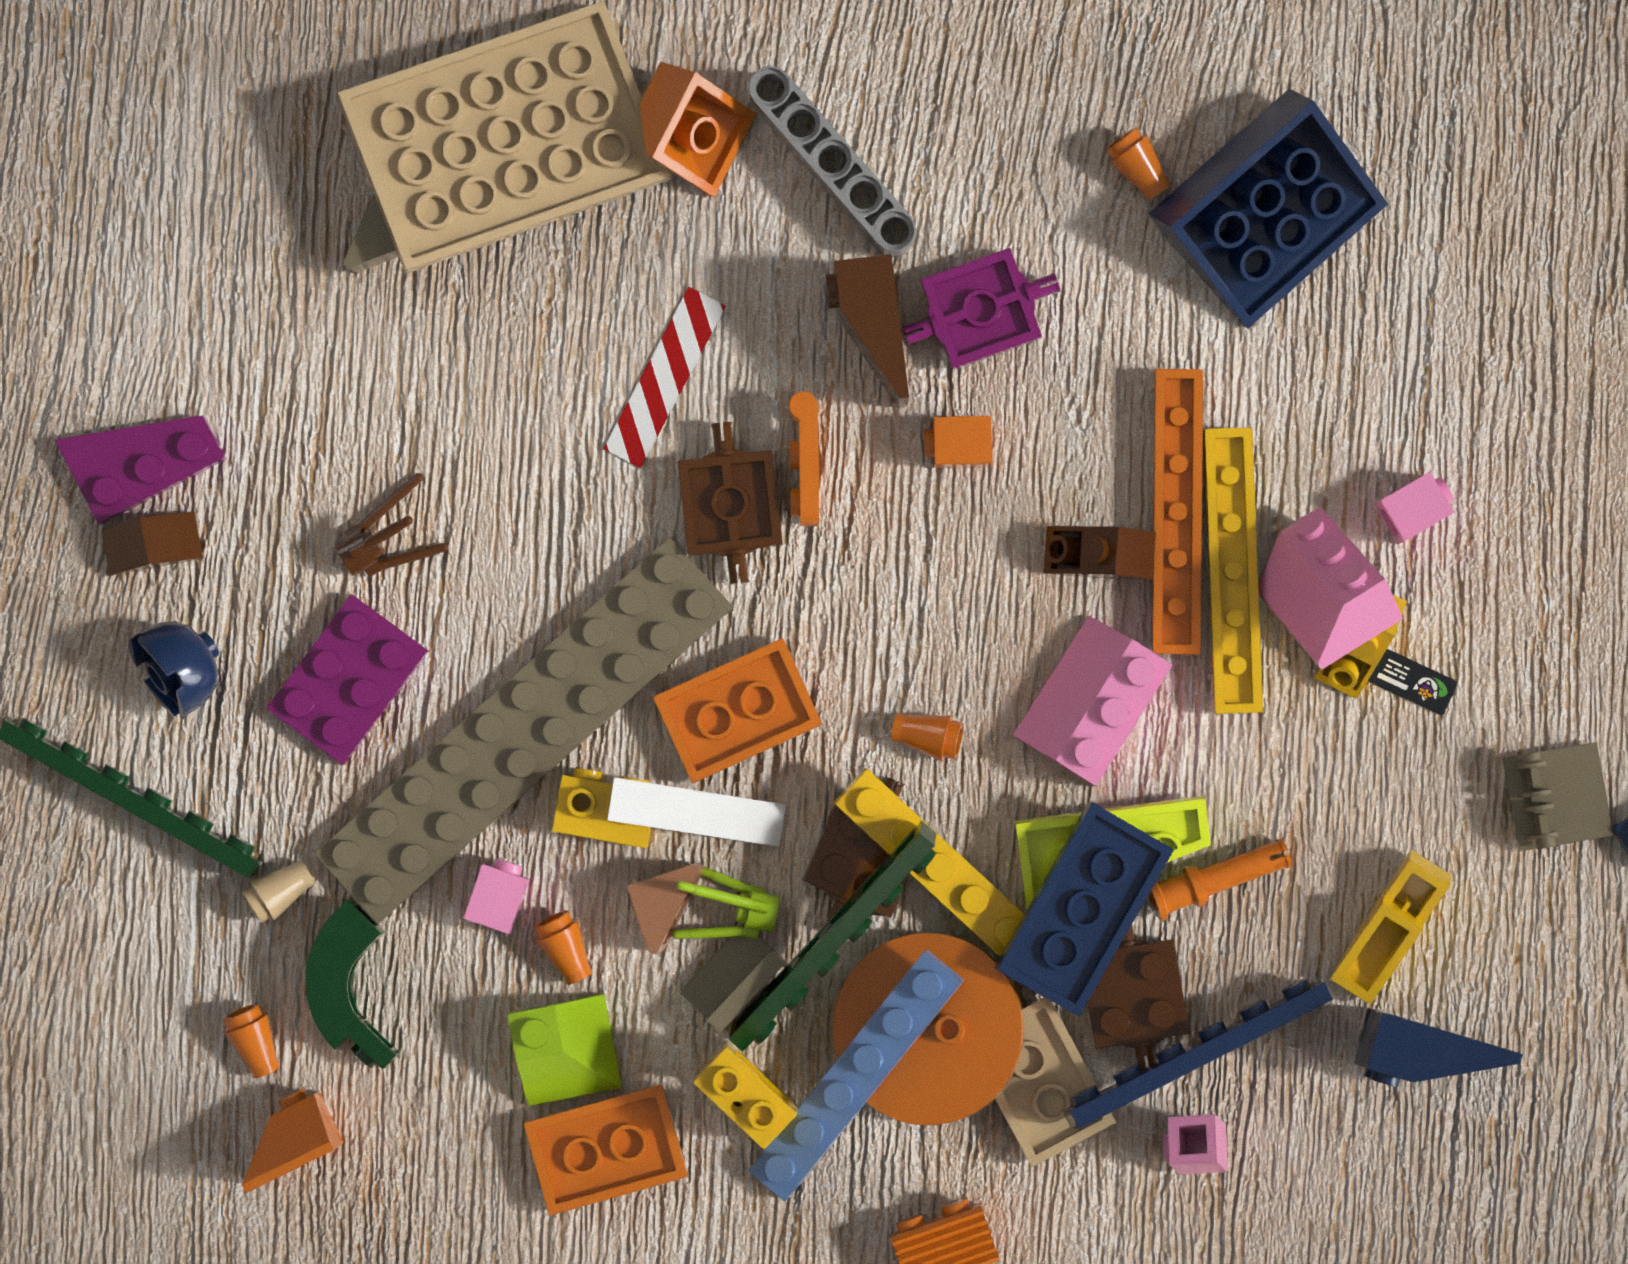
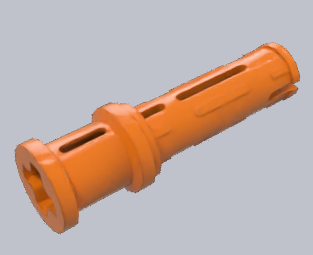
(1197, 884)

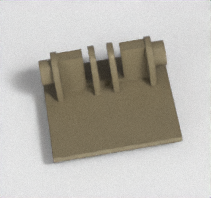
(1557, 796)

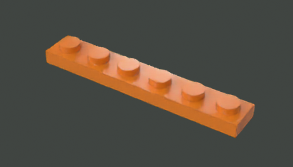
(1177, 511)

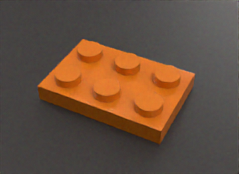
(737, 710)
(605, 1149)

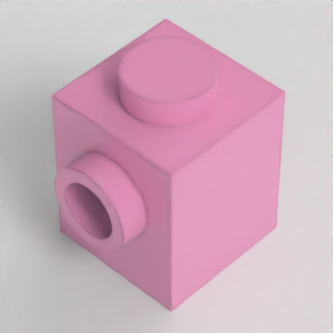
(1196, 1144)

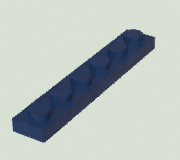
(1178, 1061)

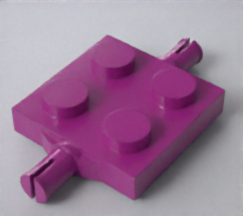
(981, 308)

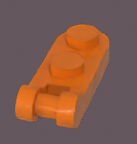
(804, 456)

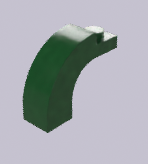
(329, 984)

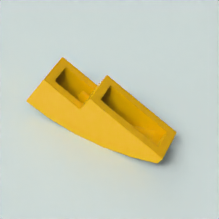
(1391, 927)

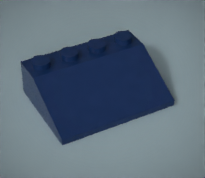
(1269, 207)

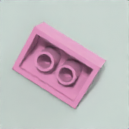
(1325, 589)
(1092, 700)

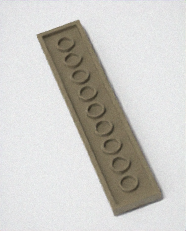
(523, 730)

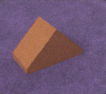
(661, 904)

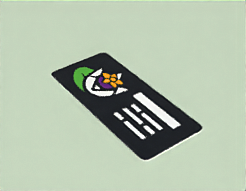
(1414, 682)

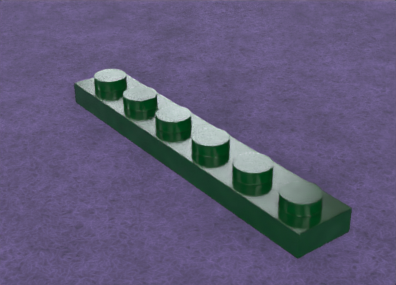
(113, 786)
(847, 923)

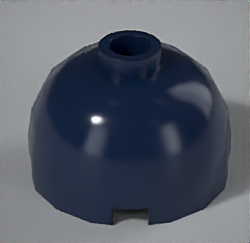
(178, 665)

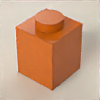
(959, 442)

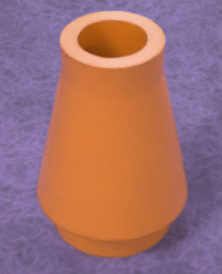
(1138, 163)
(930, 734)
(563, 944)
(252, 1038)

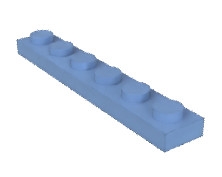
(856, 1074)

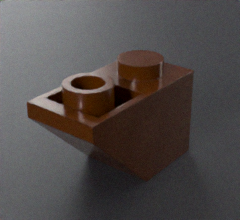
(1099, 552)

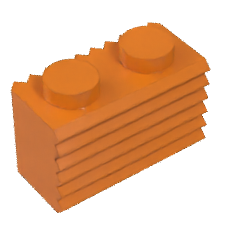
(952, 1238)

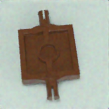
(730, 503)
(846, 858)
(1139, 998)

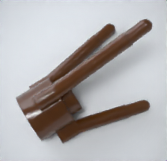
(361, 548)

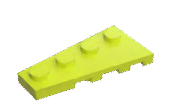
(1174, 822)

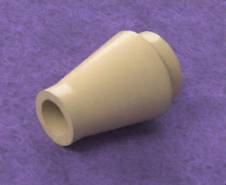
(276, 891)

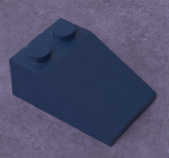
(1416, 1052)

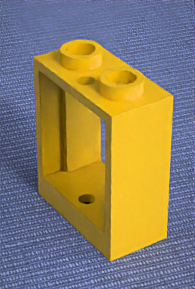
(735, 1078)

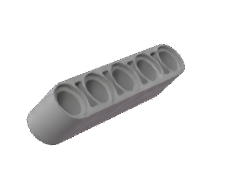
(826, 139)

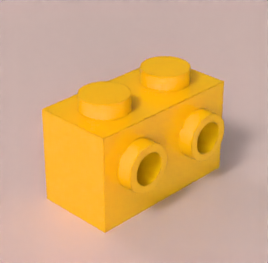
(585, 807)

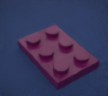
(347, 679)

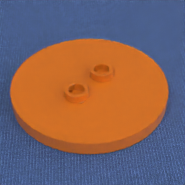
(962, 1053)

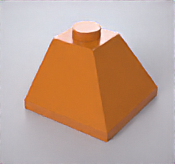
(692, 126)
(293, 1138)

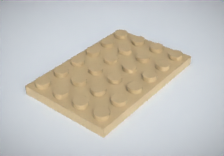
(502, 136)

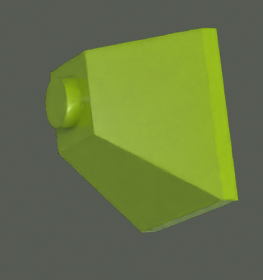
(565, 1049)

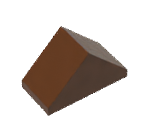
(152, 542)

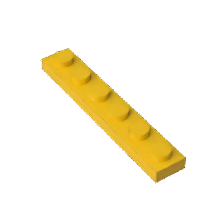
(1233, 570)
(947, 876)

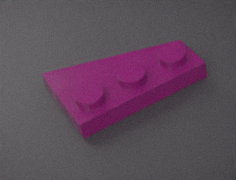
(138, 462)

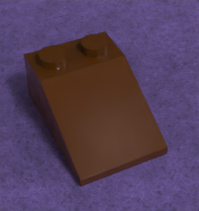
(870, 314)

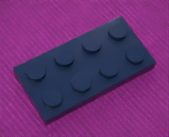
(1084, 908)

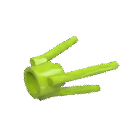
(753, 908)

